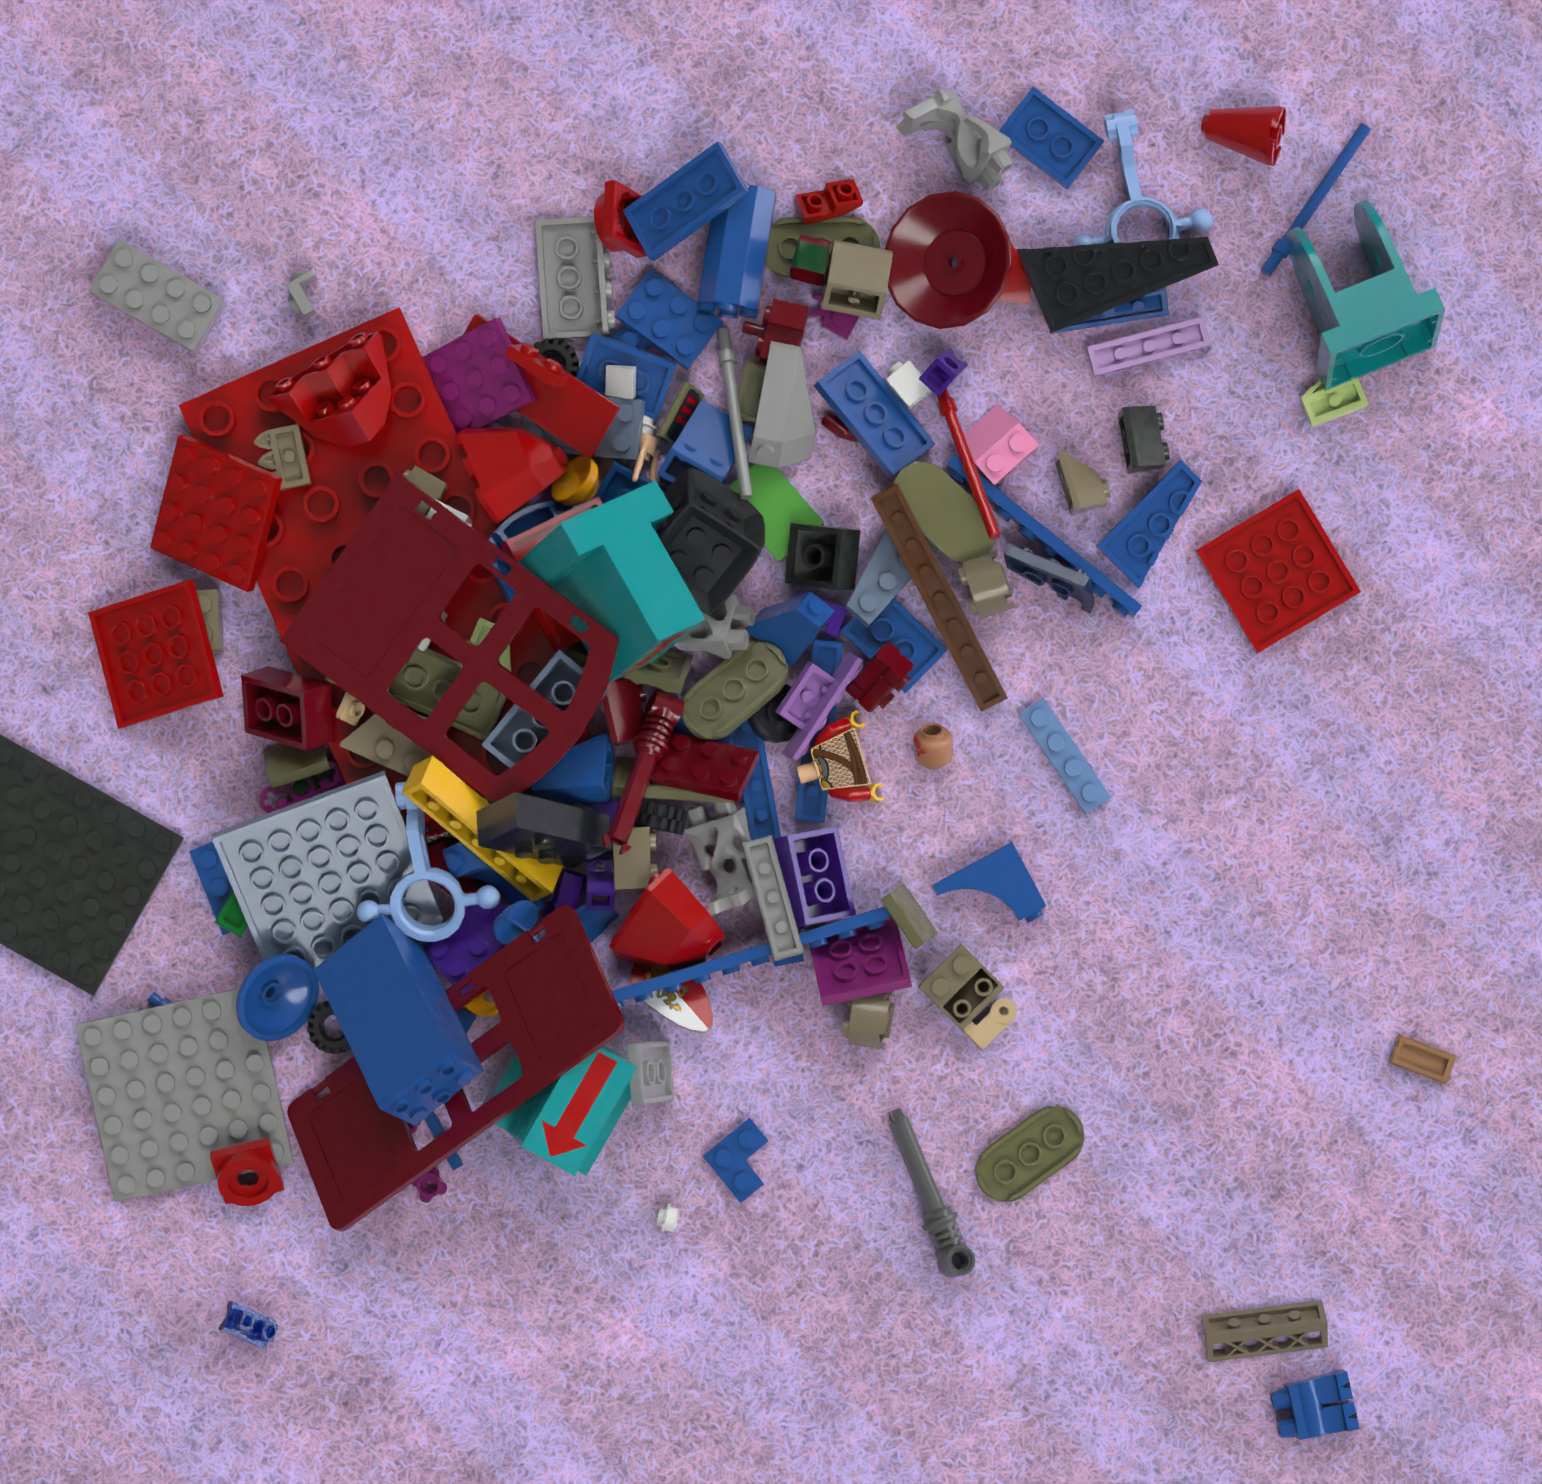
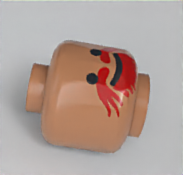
(933, 746)

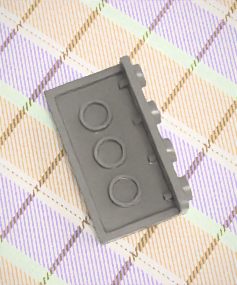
(573, 279)

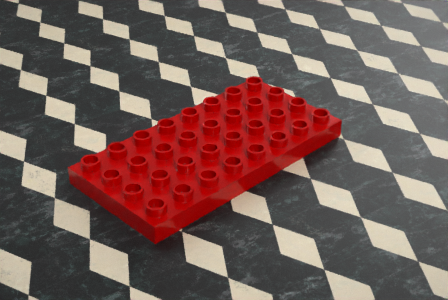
(346, 482)

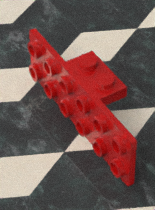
(563, 402)

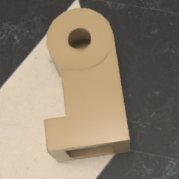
(1000, 1015)

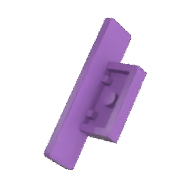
(812, 699)

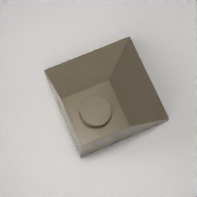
(1080, 484)

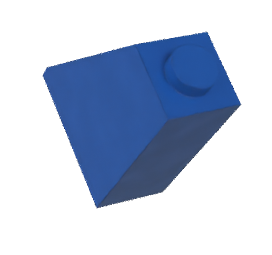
(791, 624)
(580, 775)

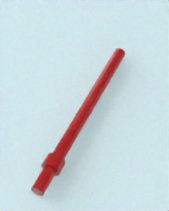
(948, 409)

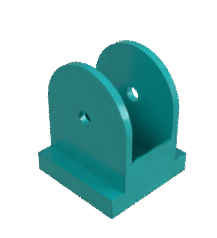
(1372, 320)

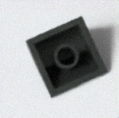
(1142, 438)
(822, 556)

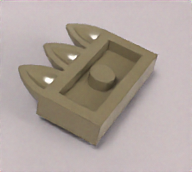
(286, 455)

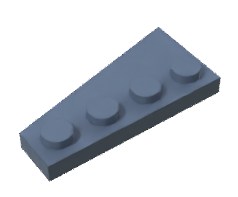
(880, 581)

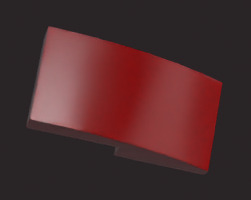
(833, 201)

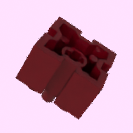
(781, 323)

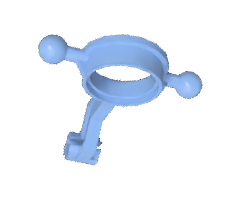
(1122, 127)
(368, 910)

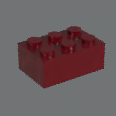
(287, 708)

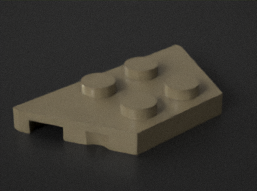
(385, 745)

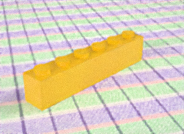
(455, 807)

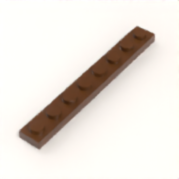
(939, 597)

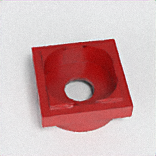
(607, 223)
(252, 1156)

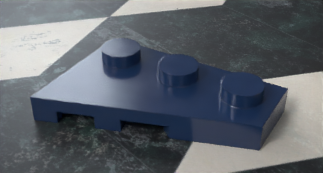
(1061, 579)

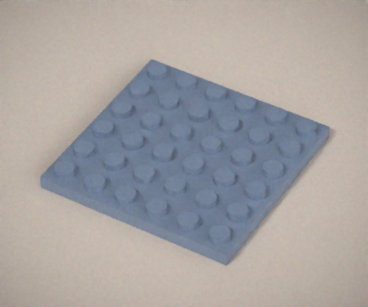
(314, 864)

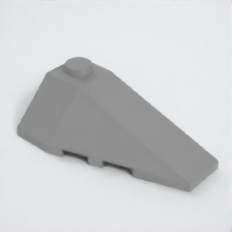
(784, 417)

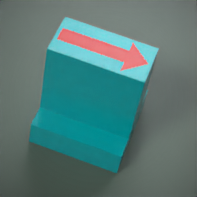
(620, 576)
(574, 1113)

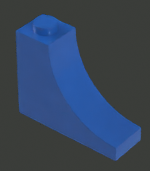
(465, 863)
(1001, 876)

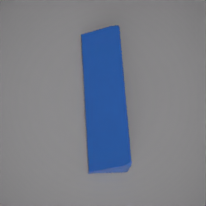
(1151, 301)

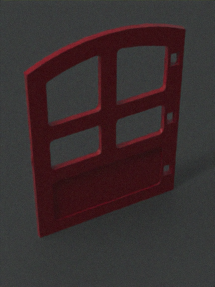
(391, 596)

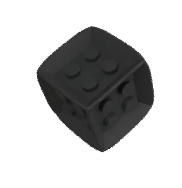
(710, 537)

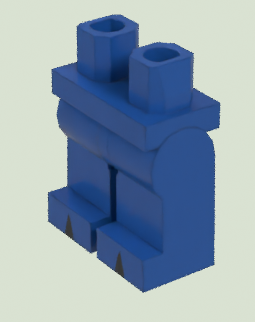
(1306, 1409)

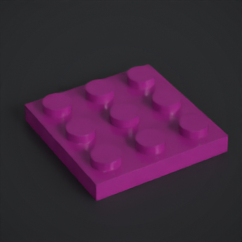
(477, 379)
(861, 964)

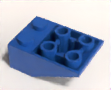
(703, 445)

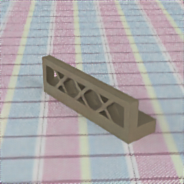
(1265, 1326)

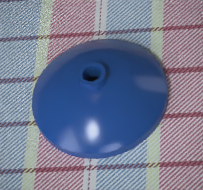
(285, 1005)

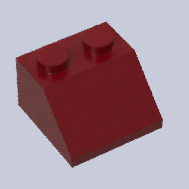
(624, 710)

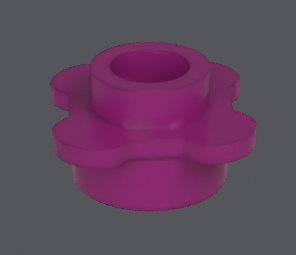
(438, 1186)

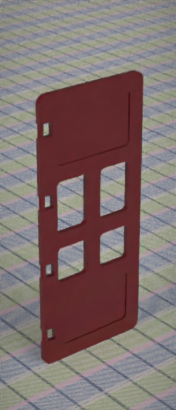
(550, 1009)

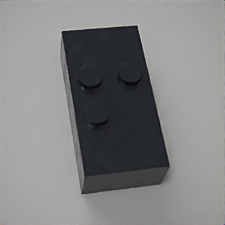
(542, 830)

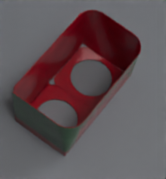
(810, 260)

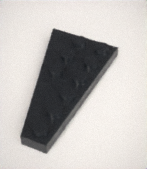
(1095, 278)

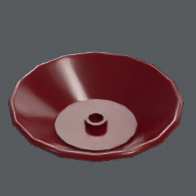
(923, 251)

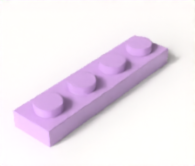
(1148, 346)

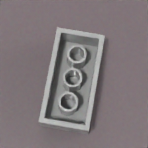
(157, 297)

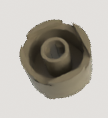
(987, 585)
(869, 1020)

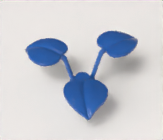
(524, 914)

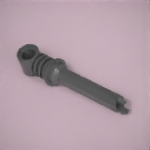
(938, 1217)

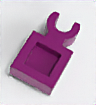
(835, 322)

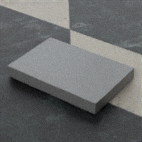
(653, 1077)

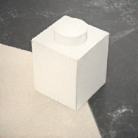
(906, 384)

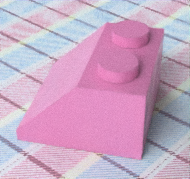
(998, 444)

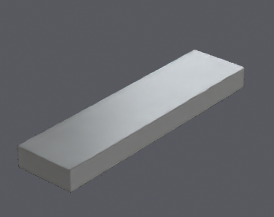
(772, 898)

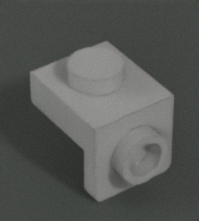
(299, 301)

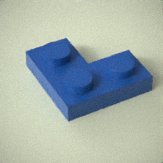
(729, 1159)

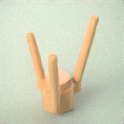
(648, 451)

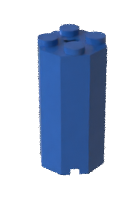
(737, 256)

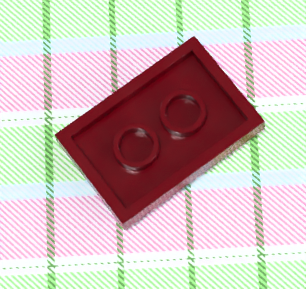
(706, 767)

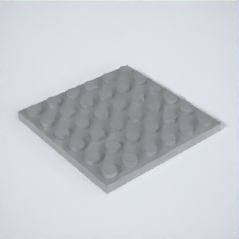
(175, 1088)

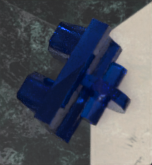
(248, 1325)

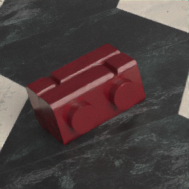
(880, 677)

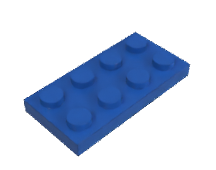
(685, 201)
(874, 414)

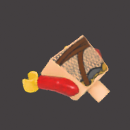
(840, 763)

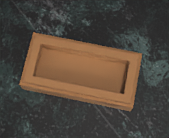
(1422, 1059)

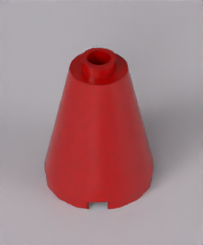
(1248, 131)

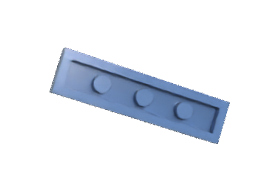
(1064, 755)

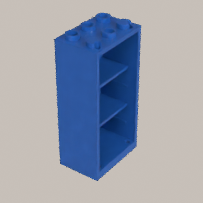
(398, 1021)

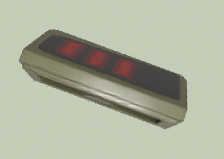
(680, 413)

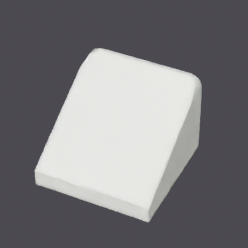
(620, 381)

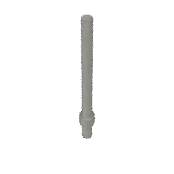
(727, 360)

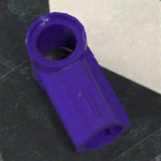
(567, 891)

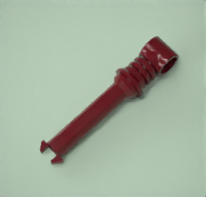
(650, 746)

